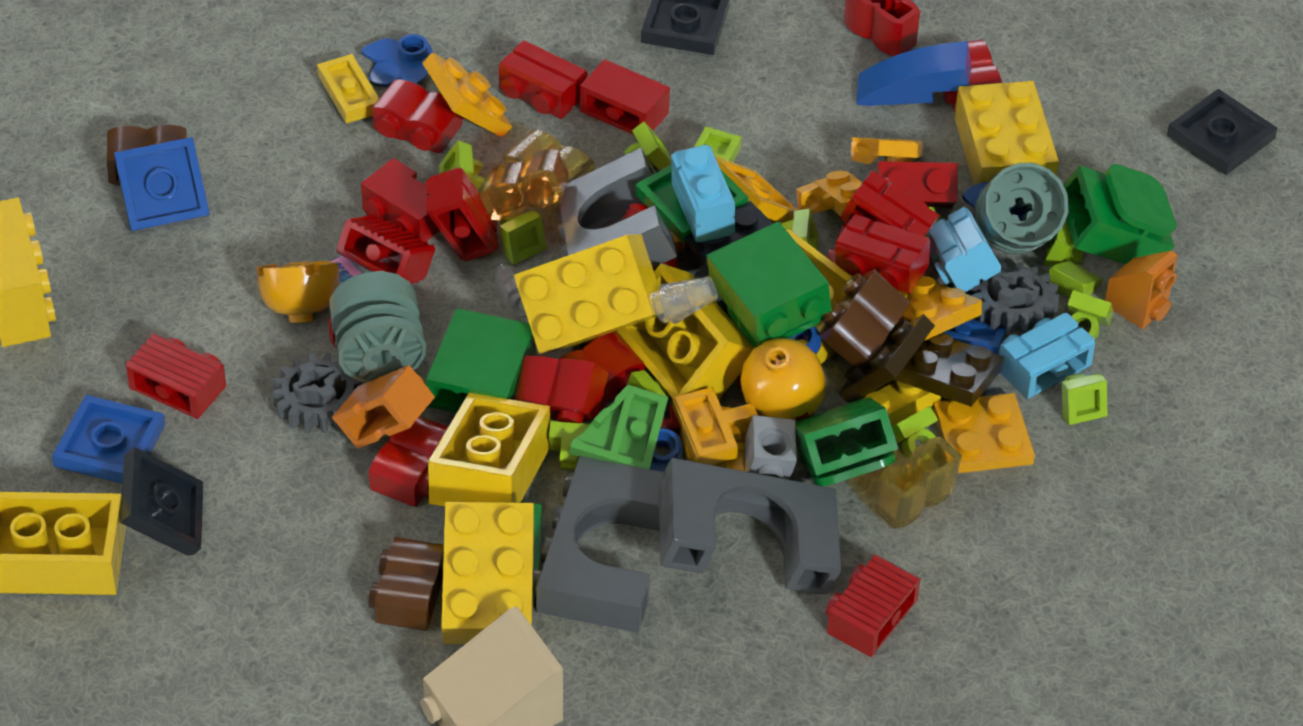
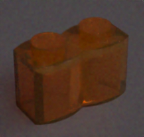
(518, 185)

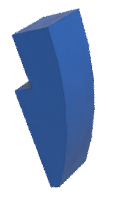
(916, 75)

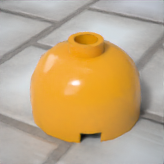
(298, 287)
(783, 379)

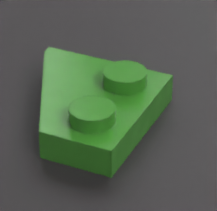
(624, 430)

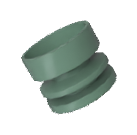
(1032, 189)
(376, 325)

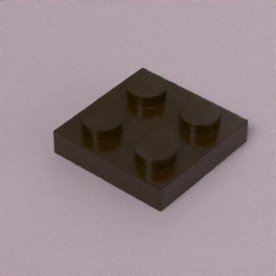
(888, 360)
(952, 369)

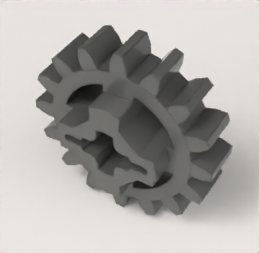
(1016, 298)
(312, 392)

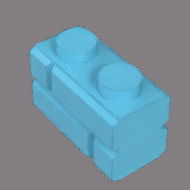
(703, 193)
(962, 251)
(1046, 354)

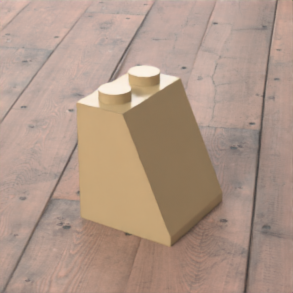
(497, 679)

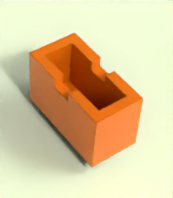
(383, 406)

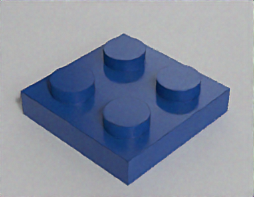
(161, 184)
(102, 436)

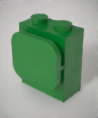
(1118, 213)
(769, 285)
(478, 357)
(846, 442)

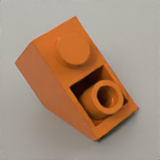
(1143, 288)

